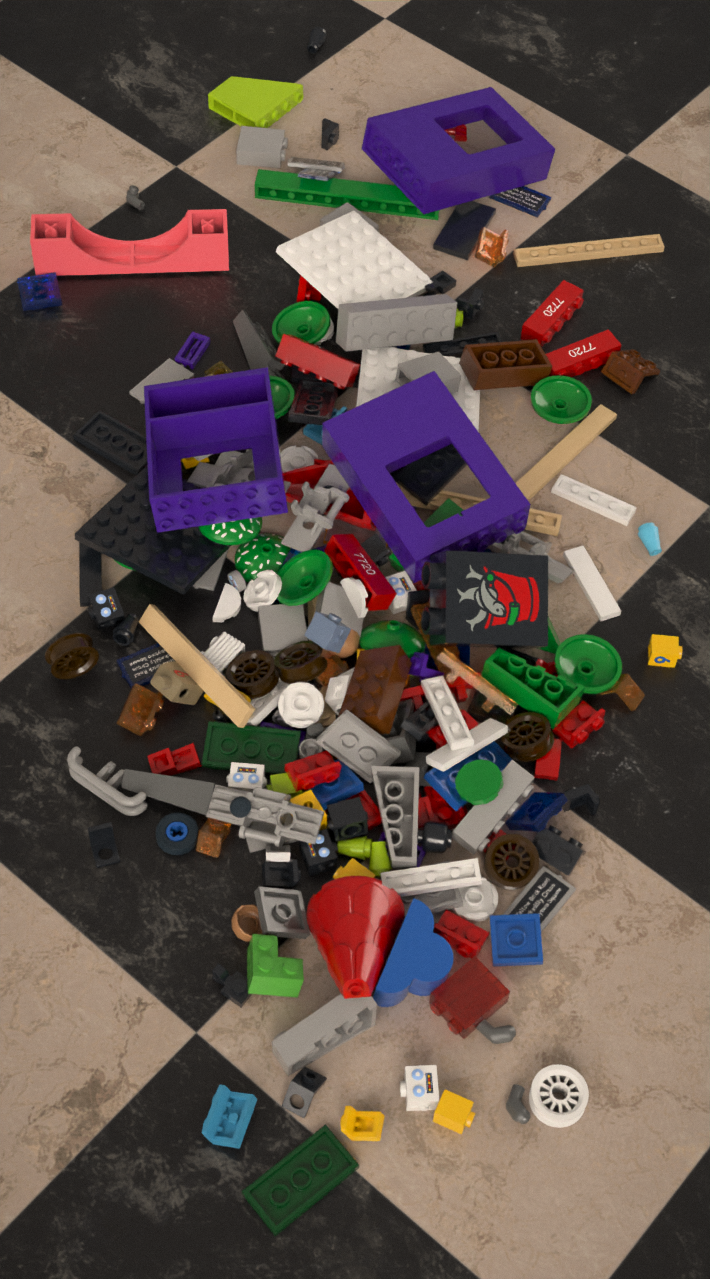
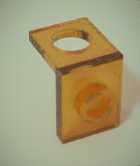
(627, 691)

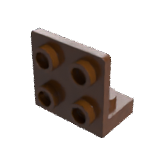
(628, 369)

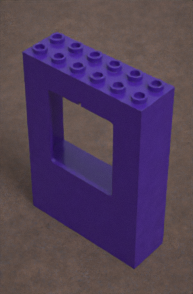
(436, 170)
(206, 419)
(401, 429)

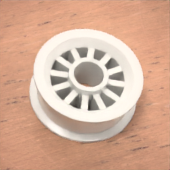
(539, 1107)

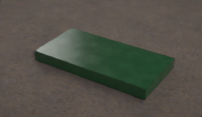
(250, 745)
(300, 1180)

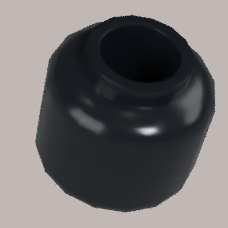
(435, 837)

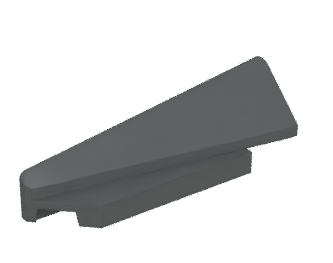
(257, 345)
(182, 792)

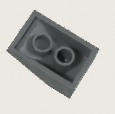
(400, 737)

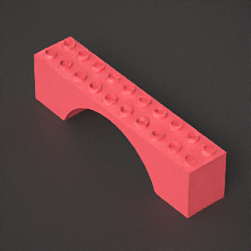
(69, 248)

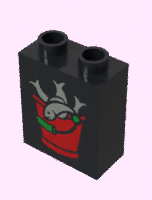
(486, 600)

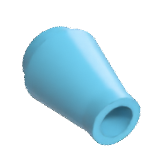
(650, 537)

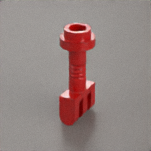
(459, 133)

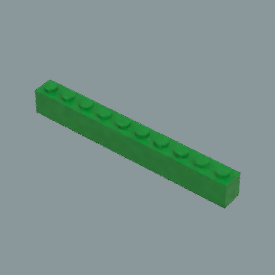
(335, 193)

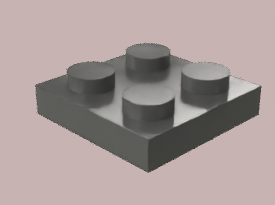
(282, 912)

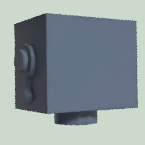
(328, 631)

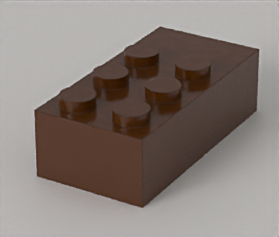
(504, 364)
(377, 686)

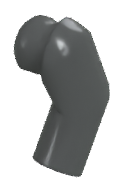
(132, 197)
(498, 1034)
(515, 1106)

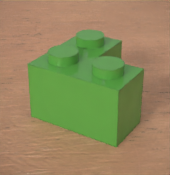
(269, 973)

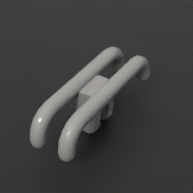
(105, 790)

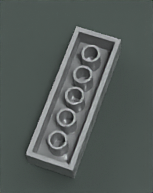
(396, 322)

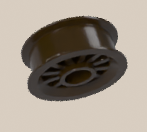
(71, 656)
(300, 662)
(253, 673)
(528, 737)
(494, 874)

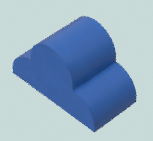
(417, 960)

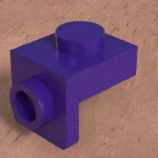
(419, 669)

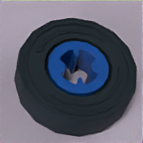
(179, 844)

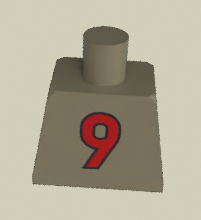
(176, 684)

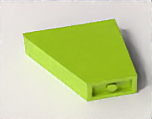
(254, 100)

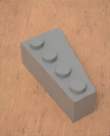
(398, 805)
(489, 818)
(323, 1031)

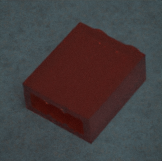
(468, 997)

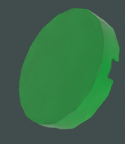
(479, 782)

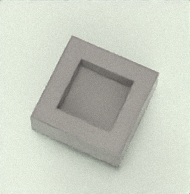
(277, 855)

